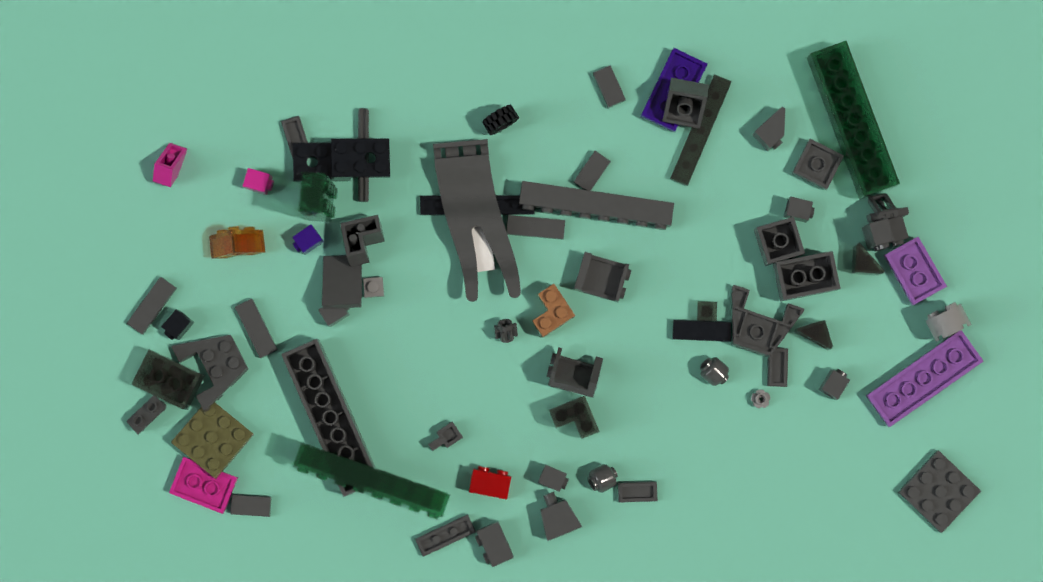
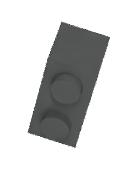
(494, 544)

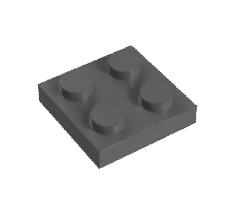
(818, 164)

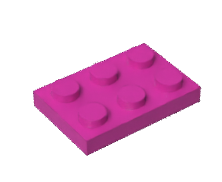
(201, 488)

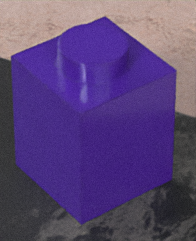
(307, 240)

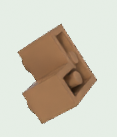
(557, 313)

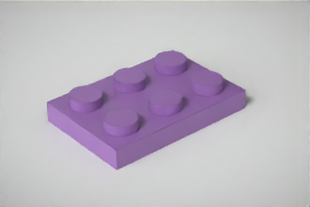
(915, 271)

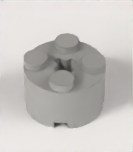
(947, 321)

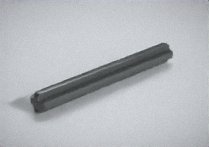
(363, 133)

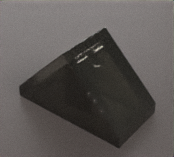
(864, 263)
(817, 333)

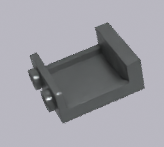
(602, 277)
(574, 374)

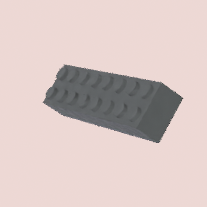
(326, 404)

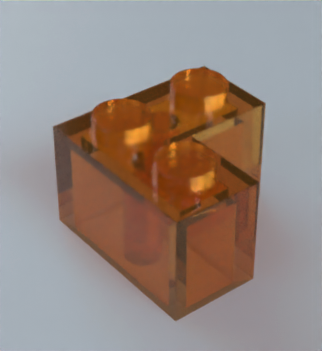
(236, 242)

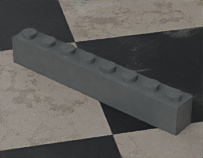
(596, 204)

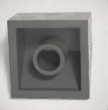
(685, 103)

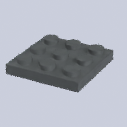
(939, 491)

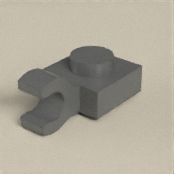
(447, 435)

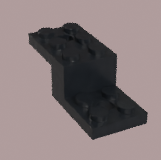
(343, 159)

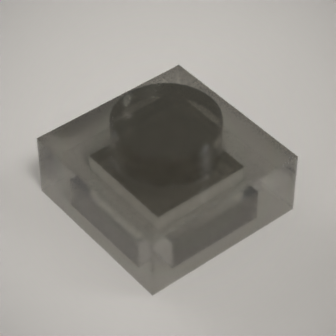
(706, 311)

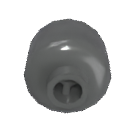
(714, 371)
(602, 478)

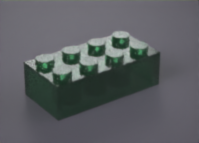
(317, 197)

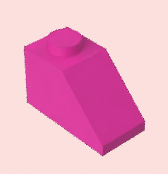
(169, 165)

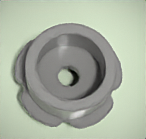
(755, 399)

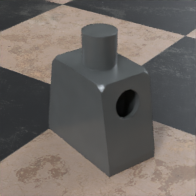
(558, 517)

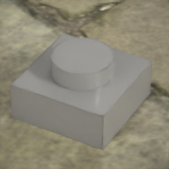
(373, 287)

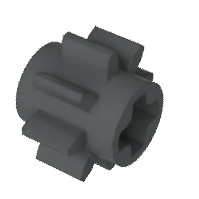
(505, 330)

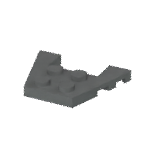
(756, 331)
(221, 362)

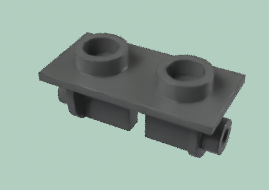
(146, 414)

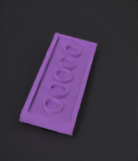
(924, 378)

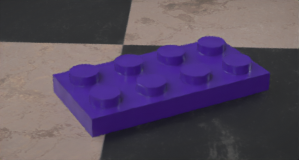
(677, 66)

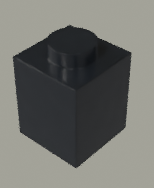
(177, 325)

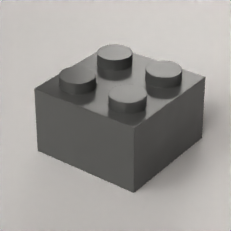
(779, 241)

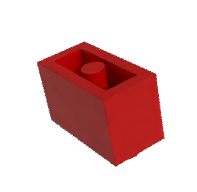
(490, 483)

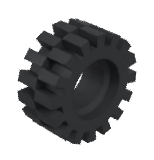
(500, 119)

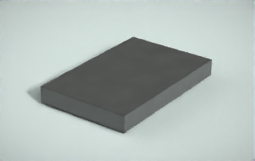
(341, 283)

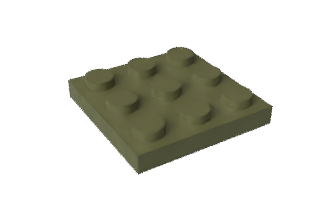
(212, 439)

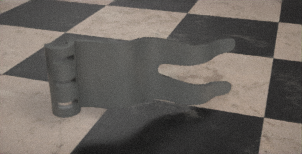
(469, 203)

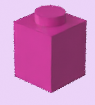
(258, 181)

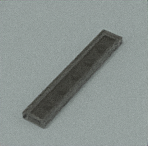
(698, 137)

